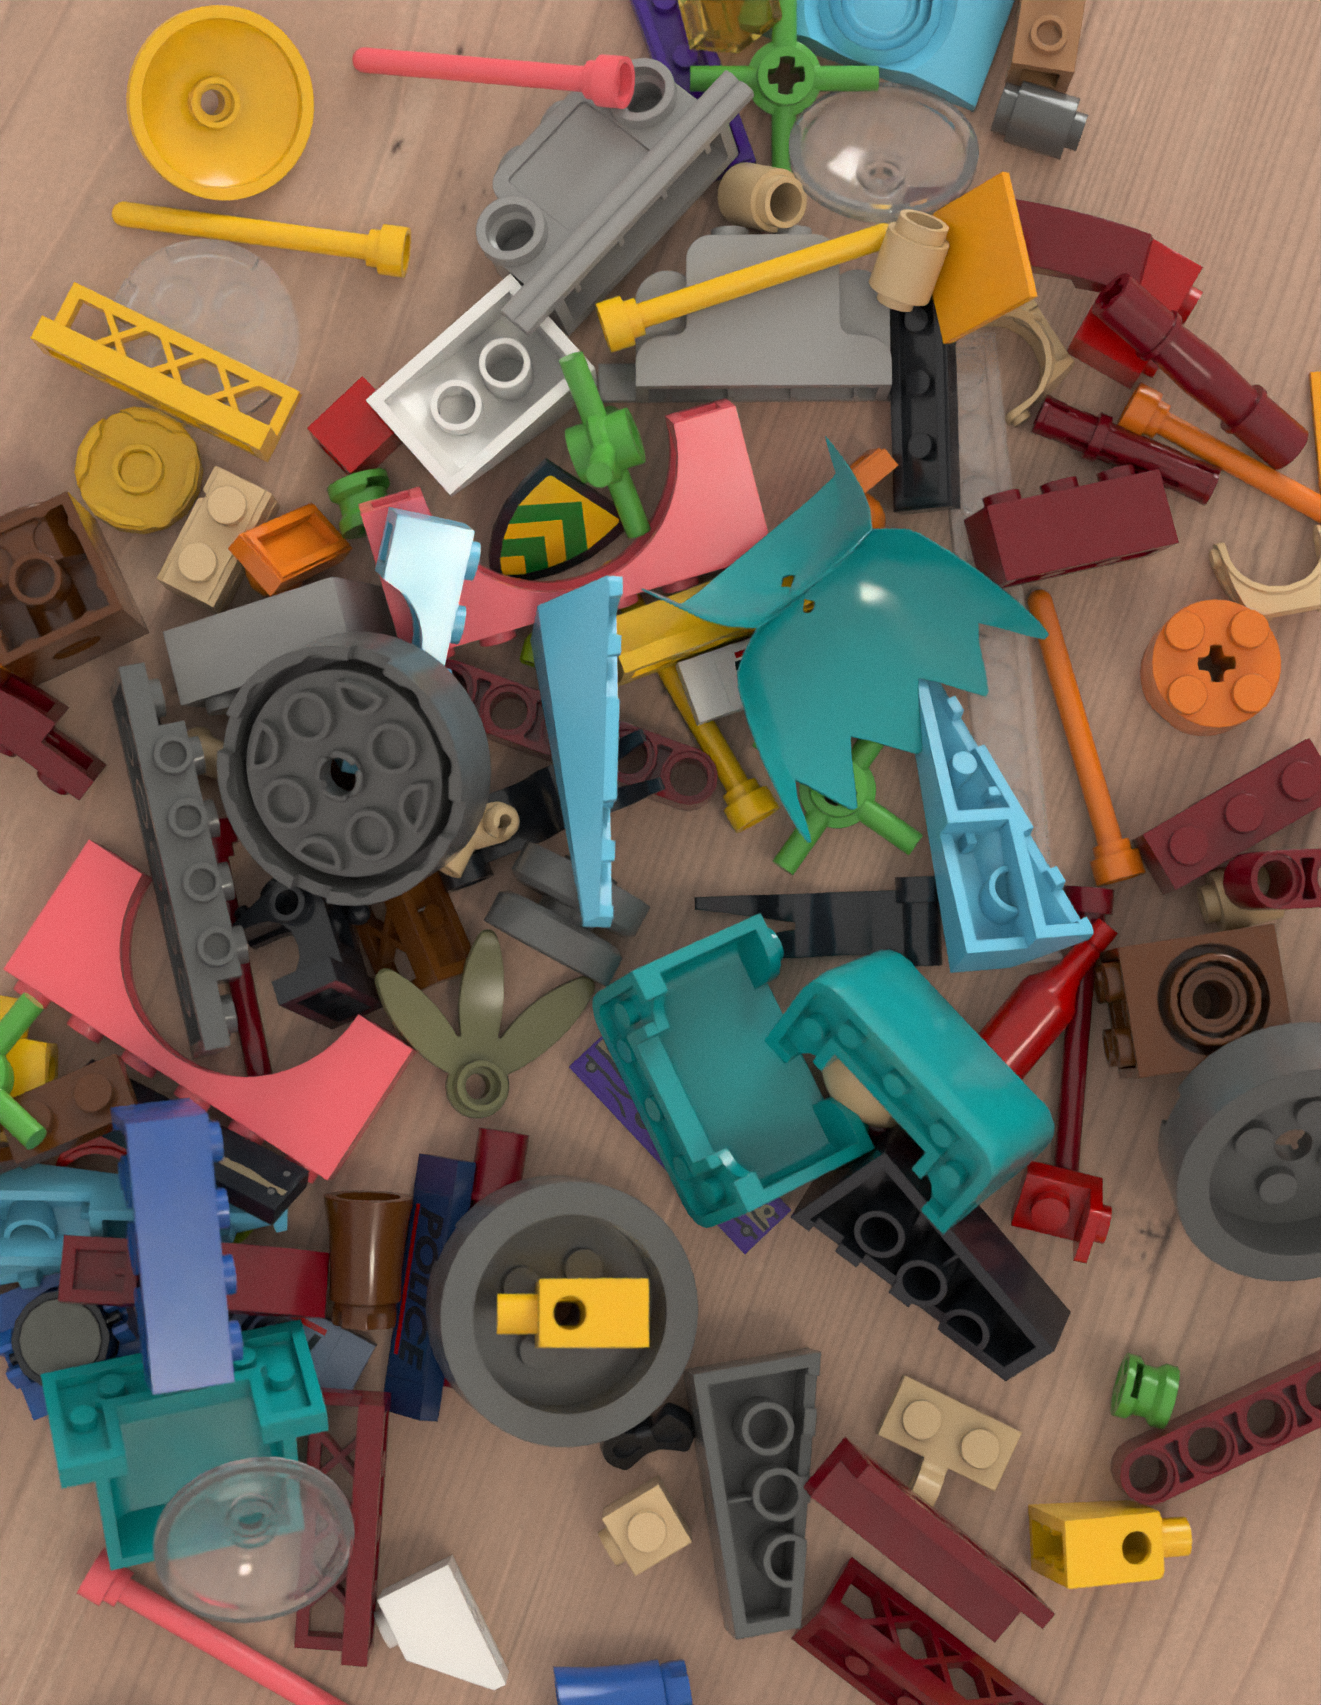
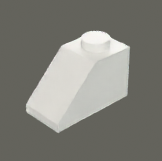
(441, 1625)

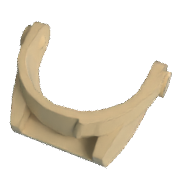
(1051, 355)
(1268, 600)

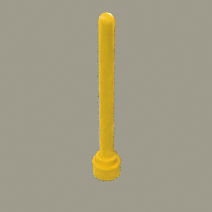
(382, 249)
(627, 320)
(744, 798)

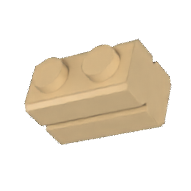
(199, 561)

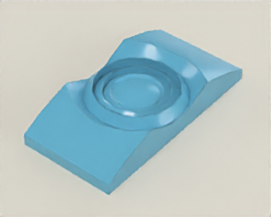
(913, 42)

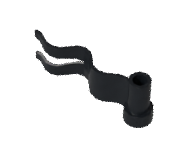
(541, 814)
(850, 921)

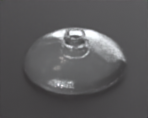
(883, 152)
(253, 1540)

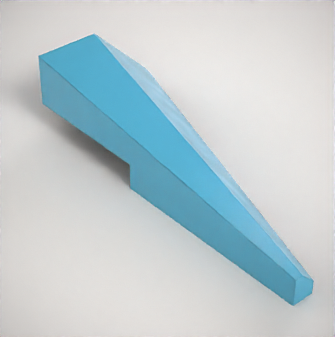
(578, 686)
(990, 877)
(58, 1201)

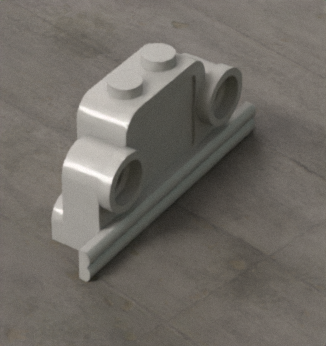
(602, 190)
(786, 343)

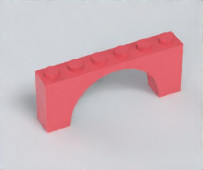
(699, 526)
(83, 964)

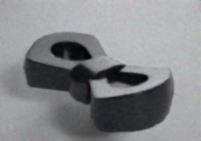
(668, 1430)

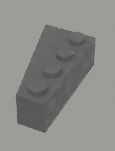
(753, 1459)

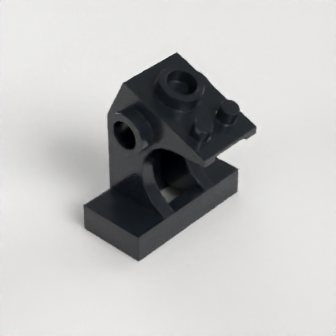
(330, 973)

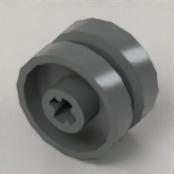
(556, 921)

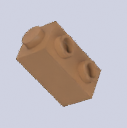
(1045, 43)

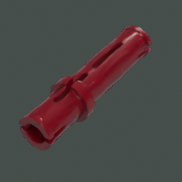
(1112, 444)

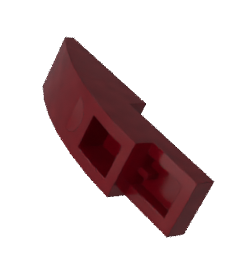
(30, 733)
(267, 1277)

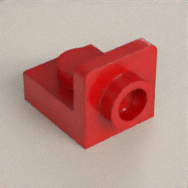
(1062, 1206)

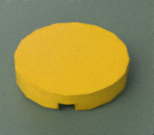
(138, 471)

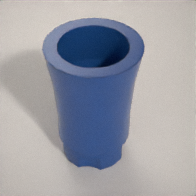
(624, 1684)

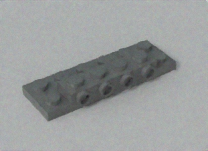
(181, 858)

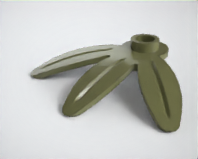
(479, 1018)

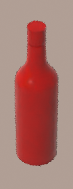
(1043, 1005)

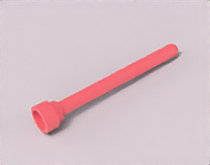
(605, 80)
(119, 1587)

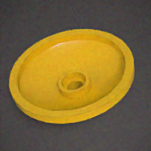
(260, 112)

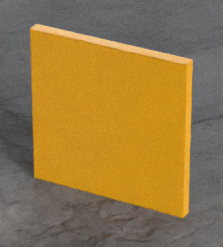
(986, 260)

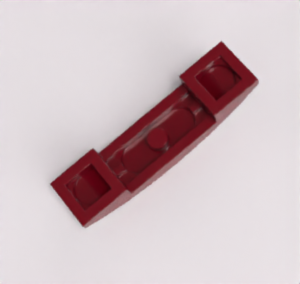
(1081, 246)

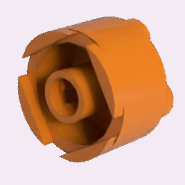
(1233, 639)

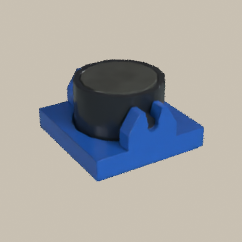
(52, 1336)

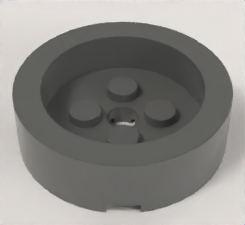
(416, 757)
(1233, 1187)
(559, 1232)

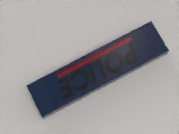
(439, 1202)

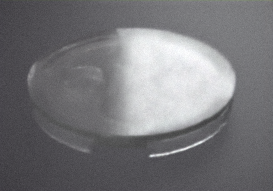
(220, 300)

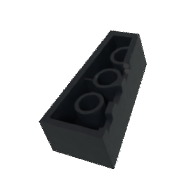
(963, 1278)

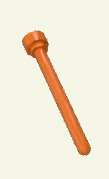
(1150, 416)
(1114, 855)

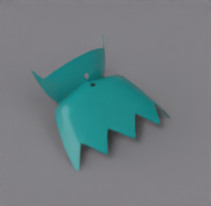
(880, 620)

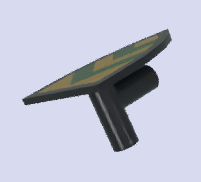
(551, 525)

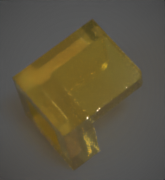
(727, 24)

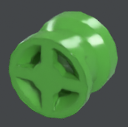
(354, 490)
(1145, 1391)

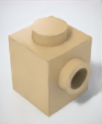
(644, 1527)

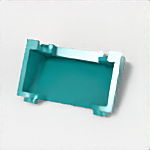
(925, 1071)
(708, 1086)

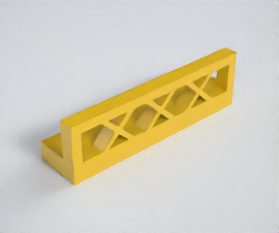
(153, 385)
(664, 635)

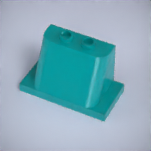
(152, 1445)

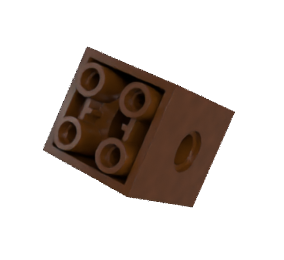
(60, 591)
(1153, 990)

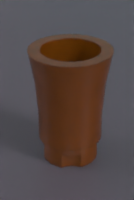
(366, 1256)

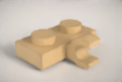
(946, 1438)

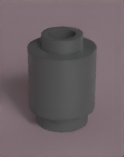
(1039, 119)

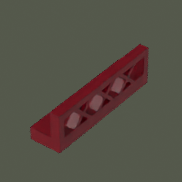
(367, 1513)
(923, 1542)
(875, 1659)

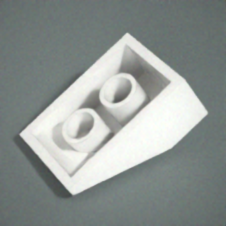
(478, 391)

